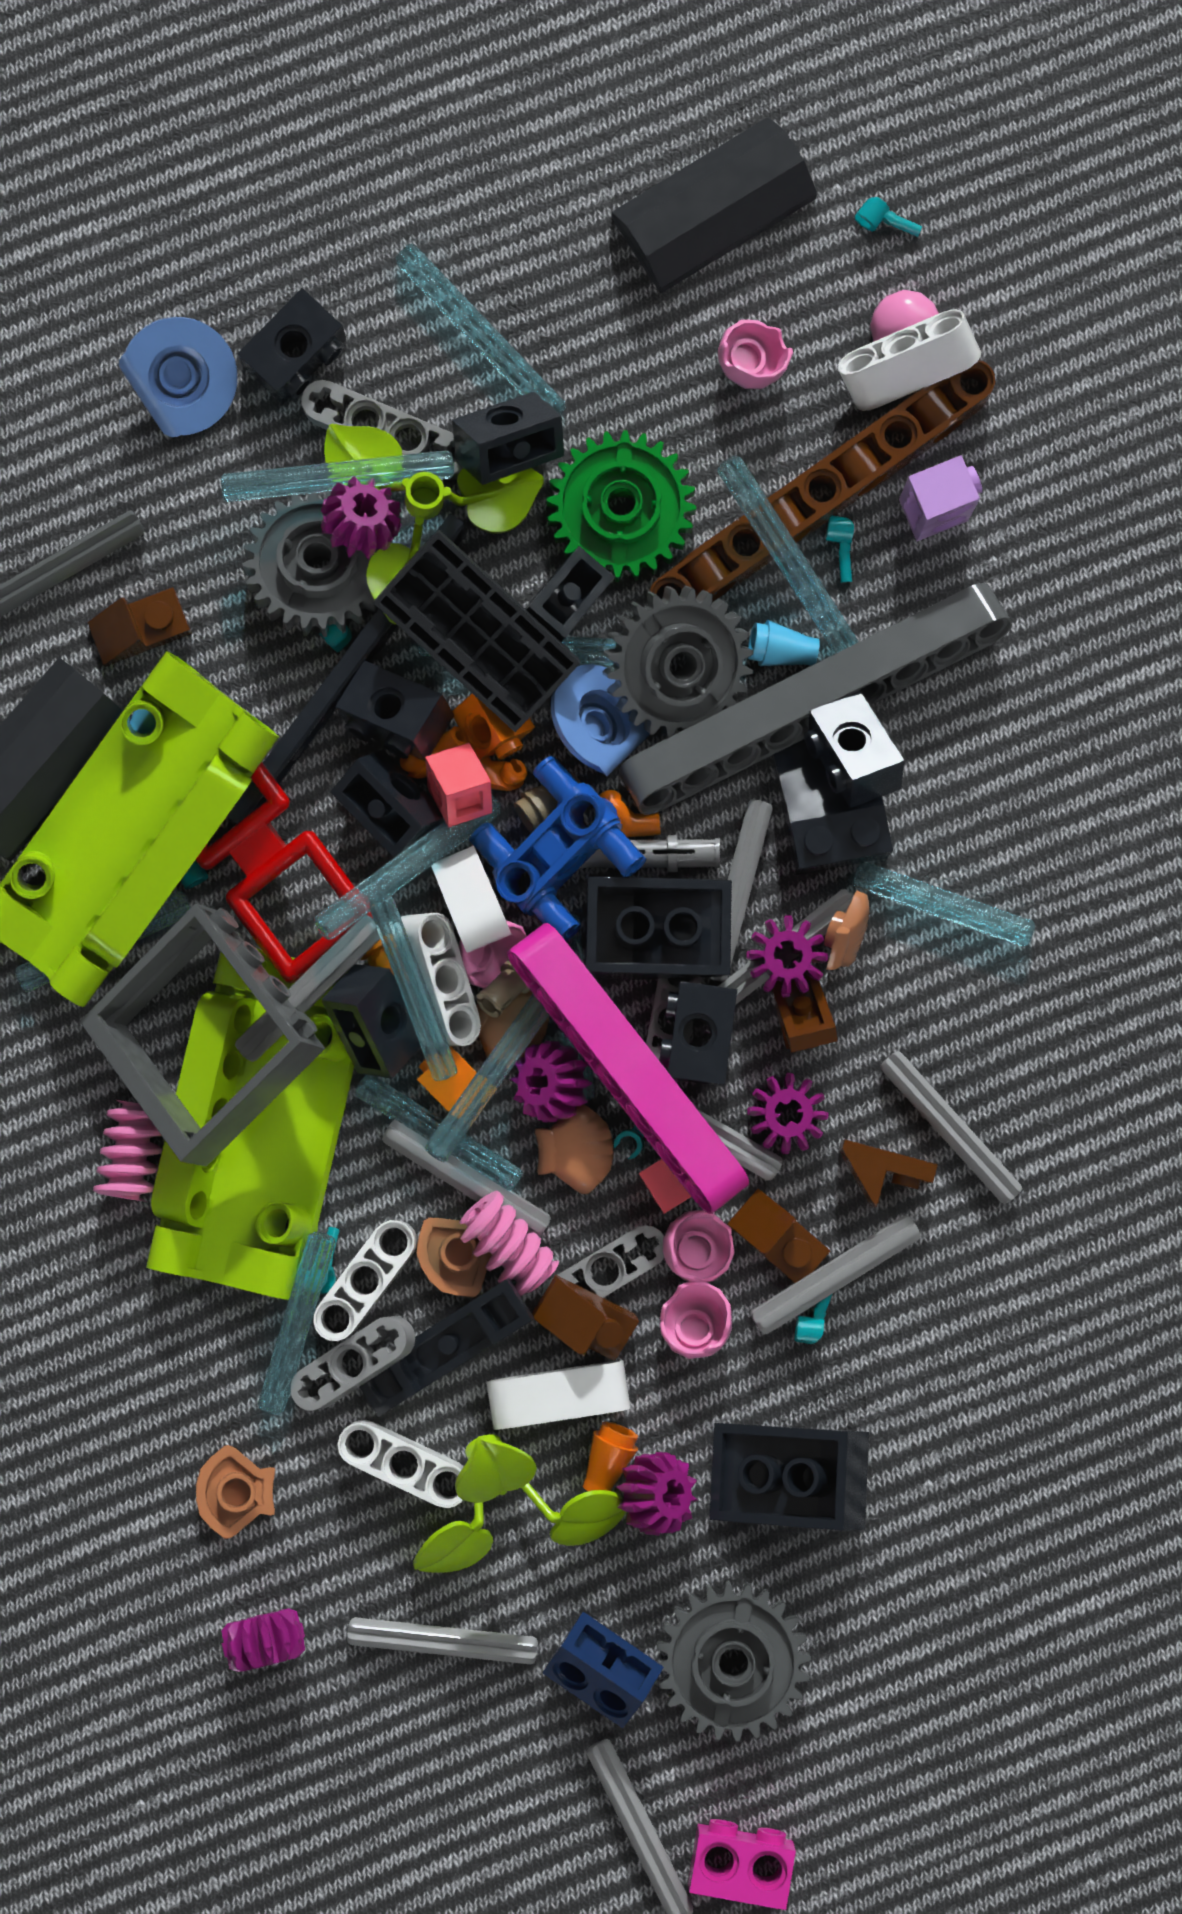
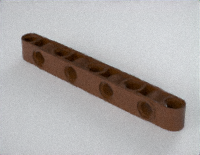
(849, 474)

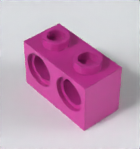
(737, 1879)

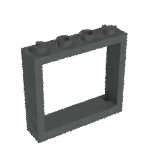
(108, 1029)

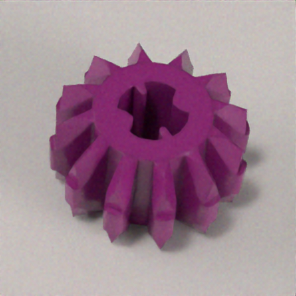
(361, 517)
(799, 945)
(550, 1081)
(783, 1098)
(657, 1493)
(263, 1640)

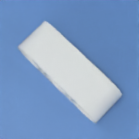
(909, 360)
(470, 899)
(451, 991)
(344, 1291)
(558, 1395)
(380, 1462)

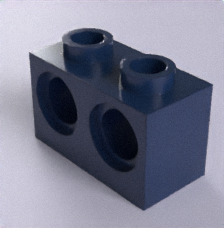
(603, 1670)

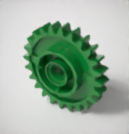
(627, 472)

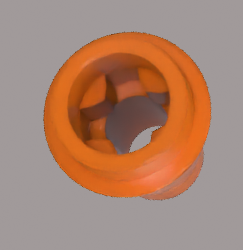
(610, 1453)

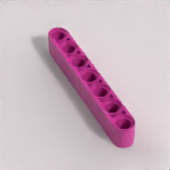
(628, 1068)

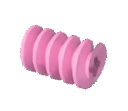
(129, 1153)
(508, 1243)

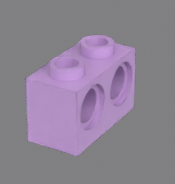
(940, 497)

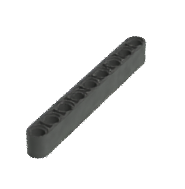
(781, 712)

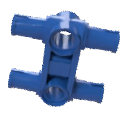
(557, 848)

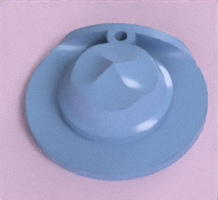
(181, 374)
(590, 721)

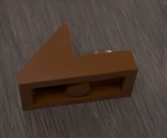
(139, 626)
(804, 1017)
(871, 1164)
(778, 1236)
(584, 1319)

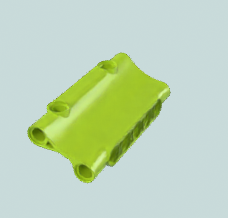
(130, 828)
(232, 1215)

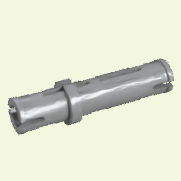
(705, 854)

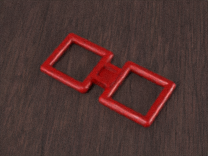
(263, 858)

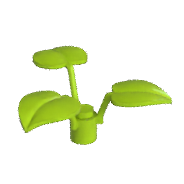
(490, 507)
(491, 1472)

